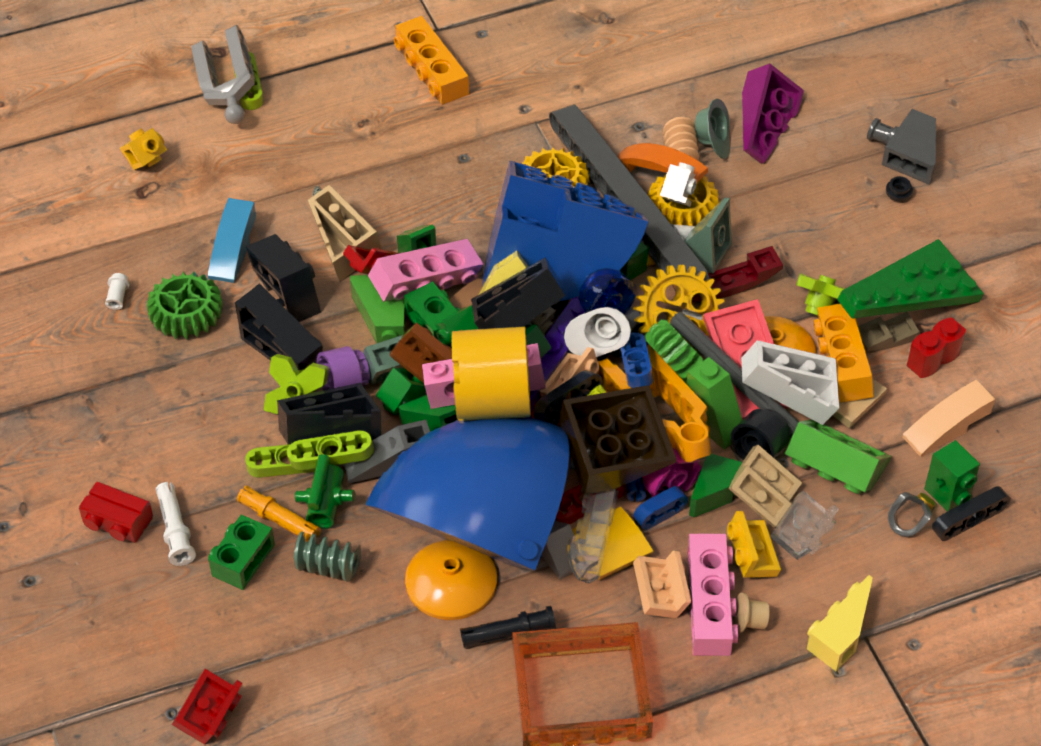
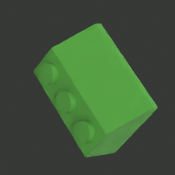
(837, 456)

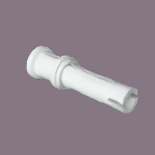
(176, 533)

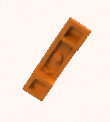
(658, 158)

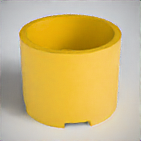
(491, 373)

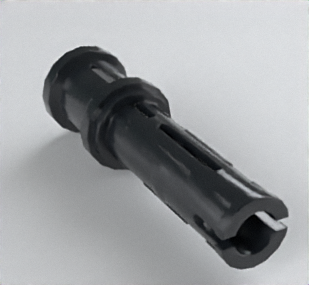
(503, 629)

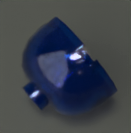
(607, 289)

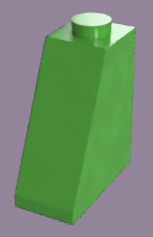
(382, 318)
(716, 390)

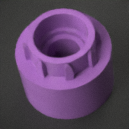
(345, 367)

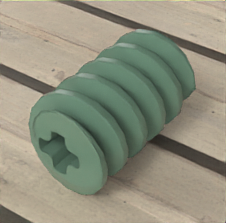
(325, 558)

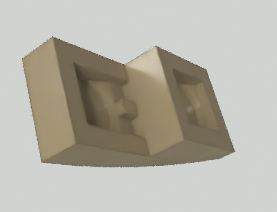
(888, 334)

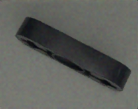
(550, 405)
(971, 513)

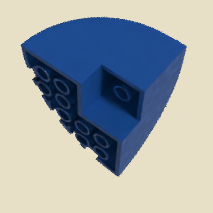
(562, 223)
(481, 486)

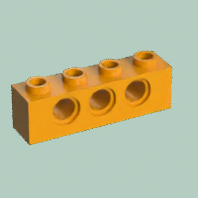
(431, 60)
(842, 341)

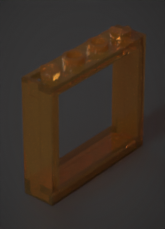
(574, 642)

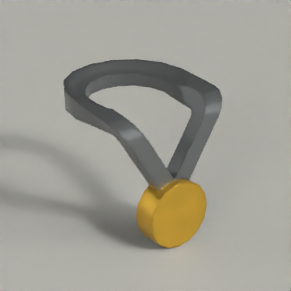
(922, 499)

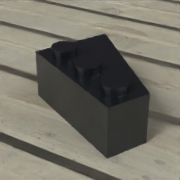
(518, 298)

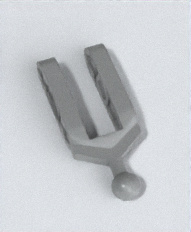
(233, 90)

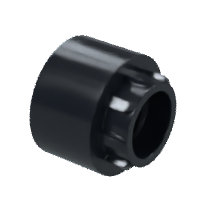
(761, 428)

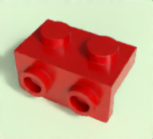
(364, 259)
(206, 706)

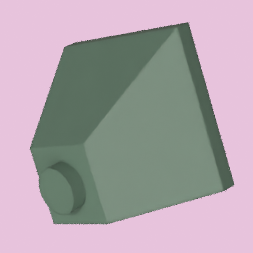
(712, 236)

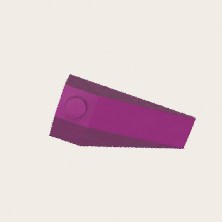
(768, 106)

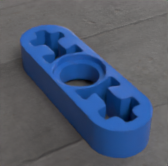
(637, 361)

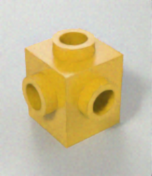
(143, 148)

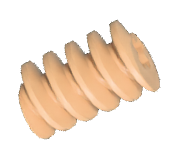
(681, 135)

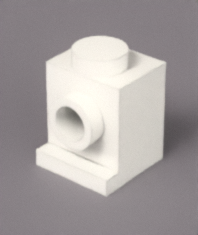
(679, 184)

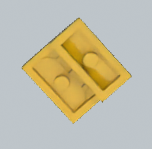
(623, 544)

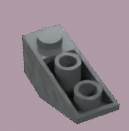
(386, 451)

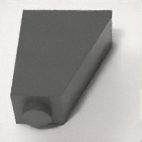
(913, 147)

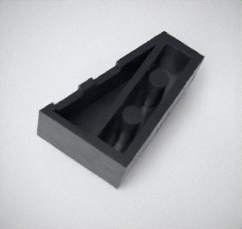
(286, 274)
(273, 330)
(329, 413)

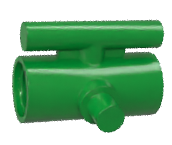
(324, 493)

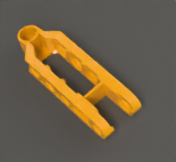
(692, 437)

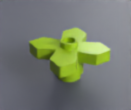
(821, 291)
(293, 381)

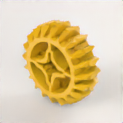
(559, 163)
(681, 214)

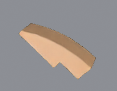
(949, 418)

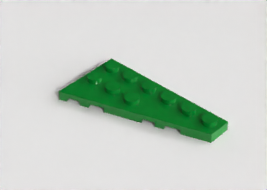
(913, 283)

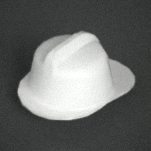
(599, 329)

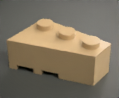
(341, 227)

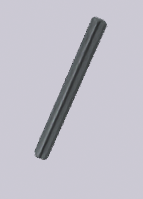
(710, 349)

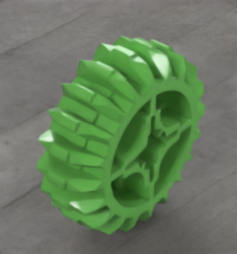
(184, 305)
(673, 348)

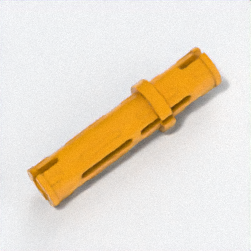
(269, 509)

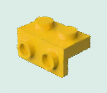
(752, 547)

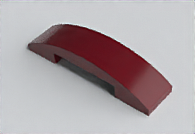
(745, 275)

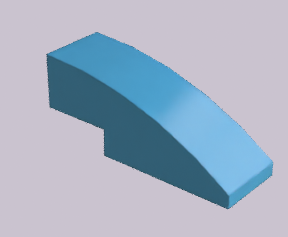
(231, 240)

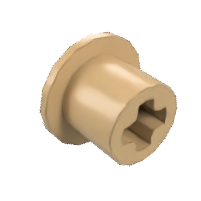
(750, 613)

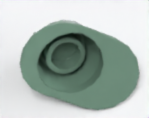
(713, 127)

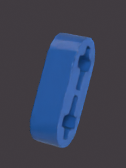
(660, 507)

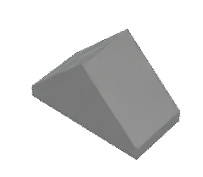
(556, 549)

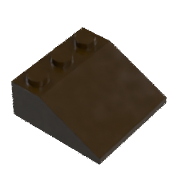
(615, 437)

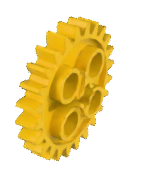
(686, 286)

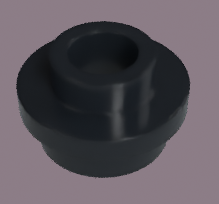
(899, 189)

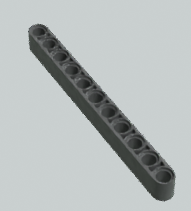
(614, 179)

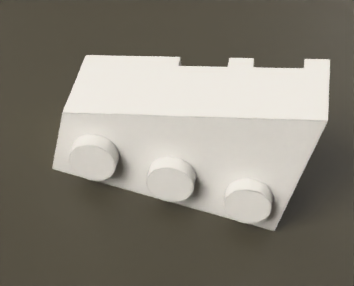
(793, 378)

